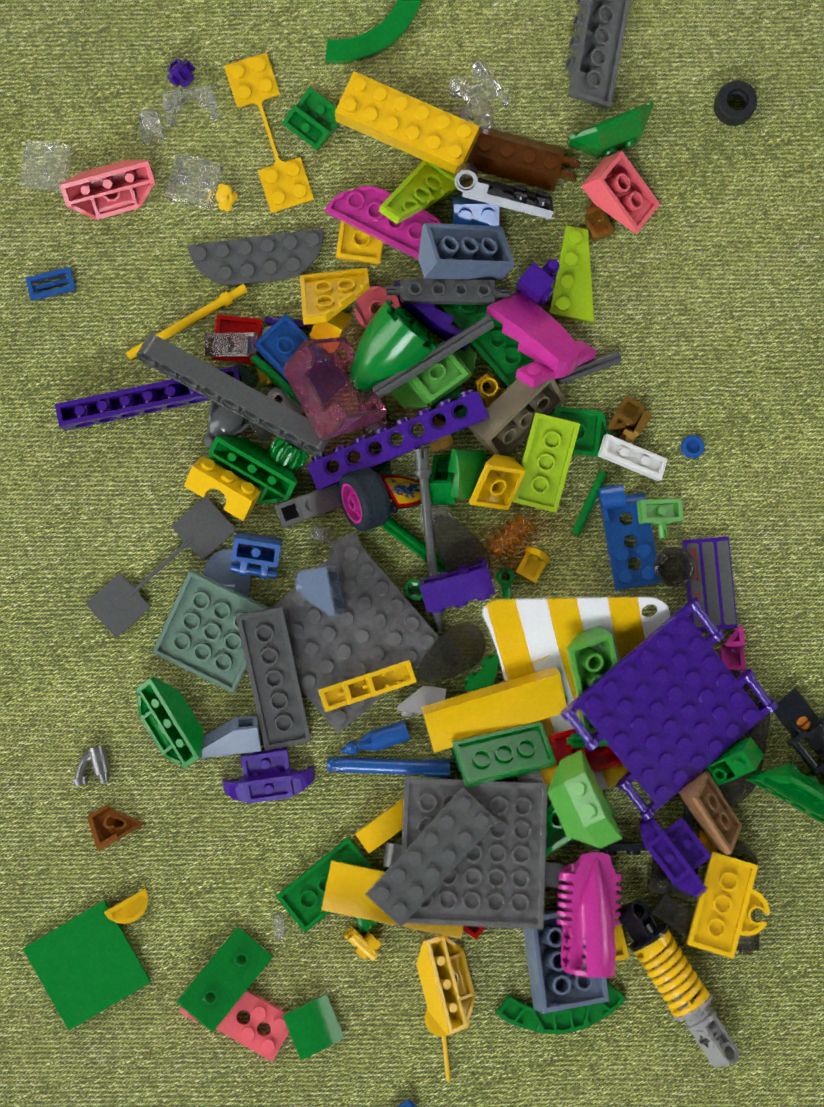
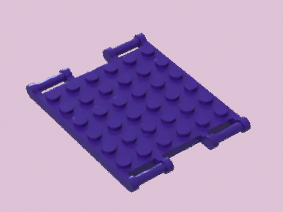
(669, 708)

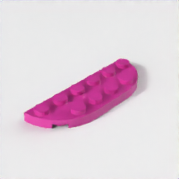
(361, 210)

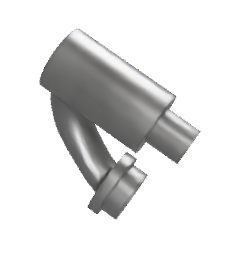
(100, 765)

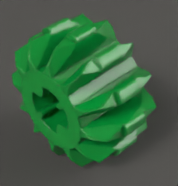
(287, 454)

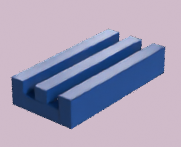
(54, 292)

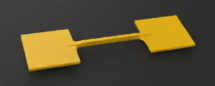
(284, 182)

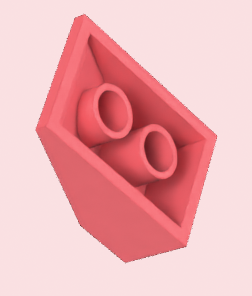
(621, 192)

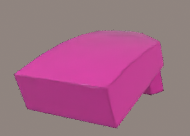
(733, 652)

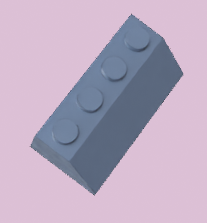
(464, 252)
(322, 589)

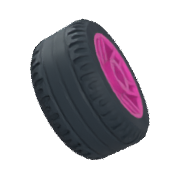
(364, 499)

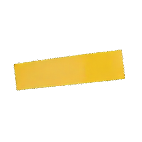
(367, 686)

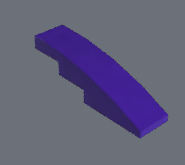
(433, 319)

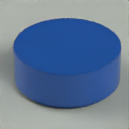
(692, 447)

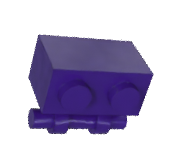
(538, 282)

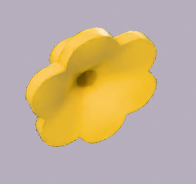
(225, 197)

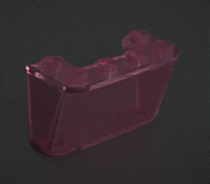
(326, 391)

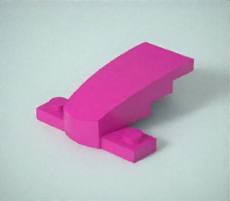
(540, 339)

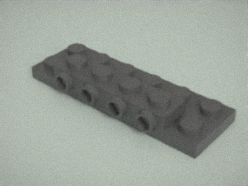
(596, 50)

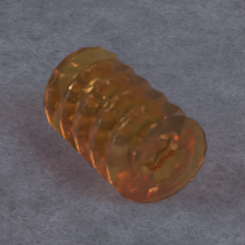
(509, 536)

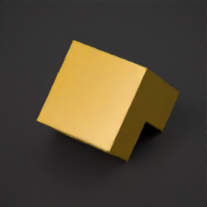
(333, 328)

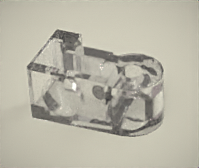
(151, 126)

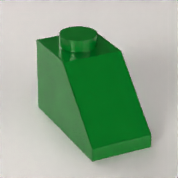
(441, 481)

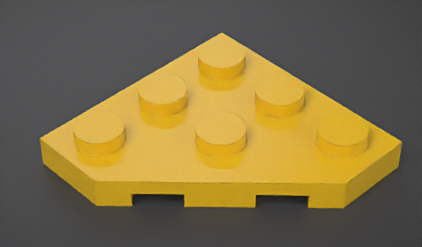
(330, 292)

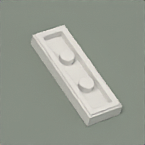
(632, 457)

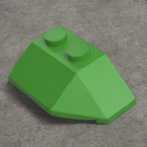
(582, 803)

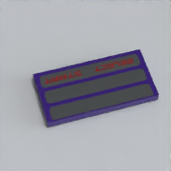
(712, 581)

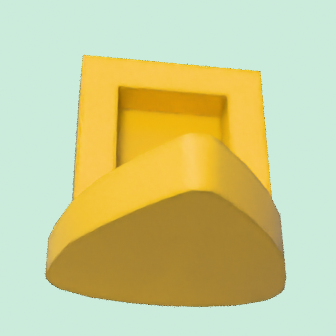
(532, 564)

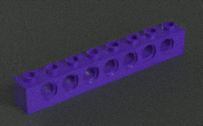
(130, 402)
(477, 412)

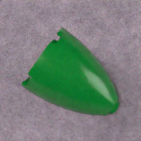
(389, 346)

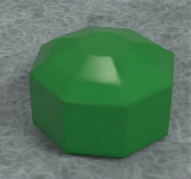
(412, 590)

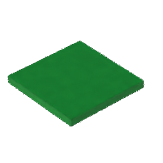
(86, 965)

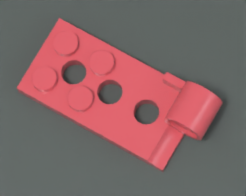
(247, 1032)

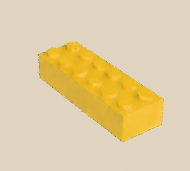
(406, 123)

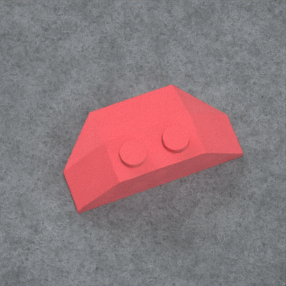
(109, 188)

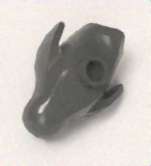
(223, 422)

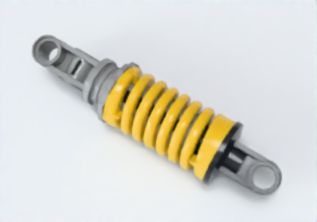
(678, 982)

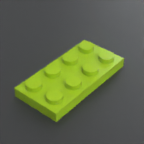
(546, 461)

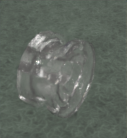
(320, 534)

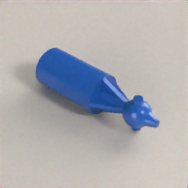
(379, 738)

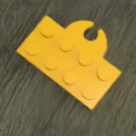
(726, 906)

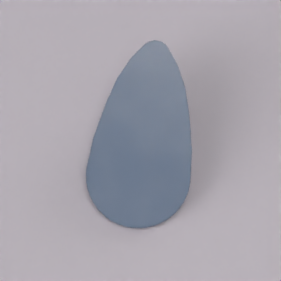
(219, 567)

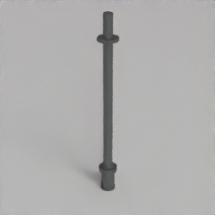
(423, 473)

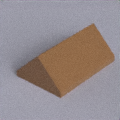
(712, 812)

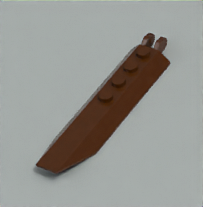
(521, 159)

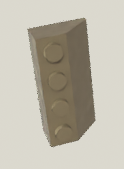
(513, 415)

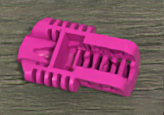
(589, 911)

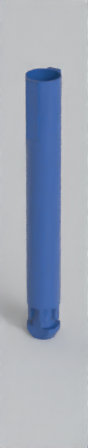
(426, 767)

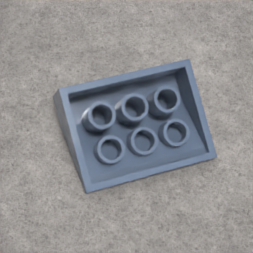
(550, 985)

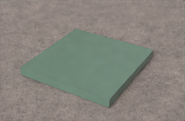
(205, 632)

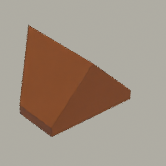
(110, 825)

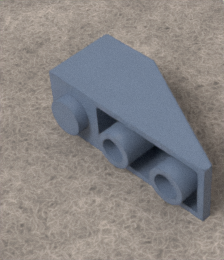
(233, 737)

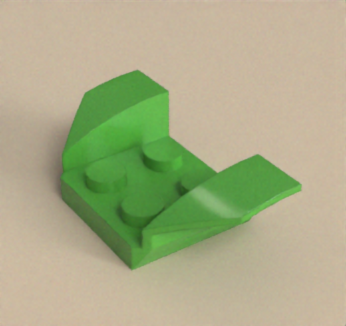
(437, 380)

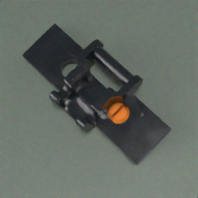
(802, 723)

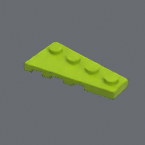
(418, 191)
(573, 283)

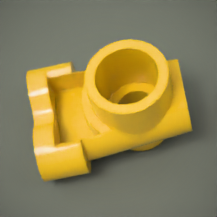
(493, 392)
(366, 946)

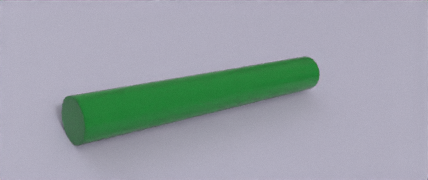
(274, 376)
(589, 503)

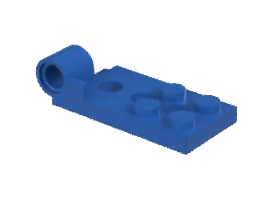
(612, 505)

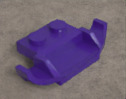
(268, 778)
(676, 852)

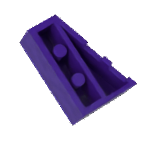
(457, 587)

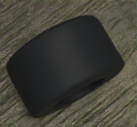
(742, 91)

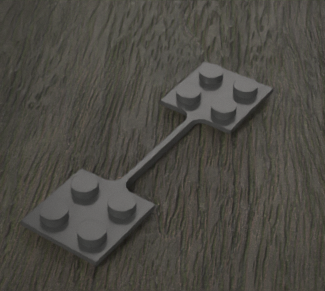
(121, 604)

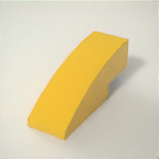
(382, 827)

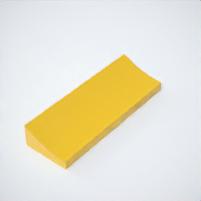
(495, 708)
(346, 896)

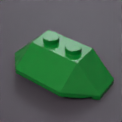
(613, 133)
(254, 466)
(170, 722)
(793, 788)

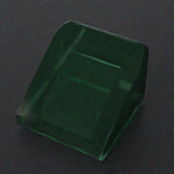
(248, 376)

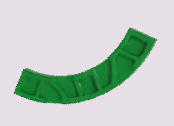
(377, 39)
(560, 1021)

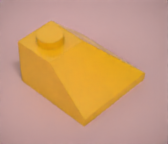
(498, 483)

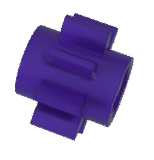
(181, 72)

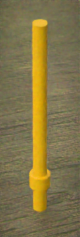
(225, 298)

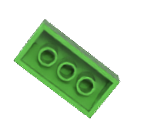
(590, 658)

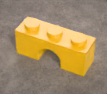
(239, 494)

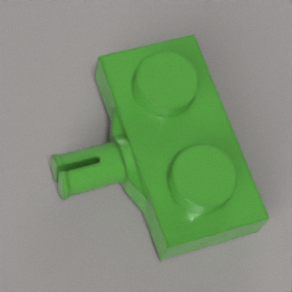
(660, 513)

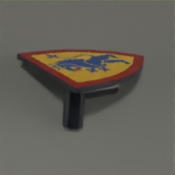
(402, 491)

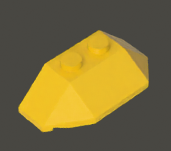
(446, 983)

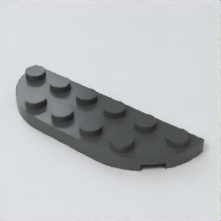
(258, 258)

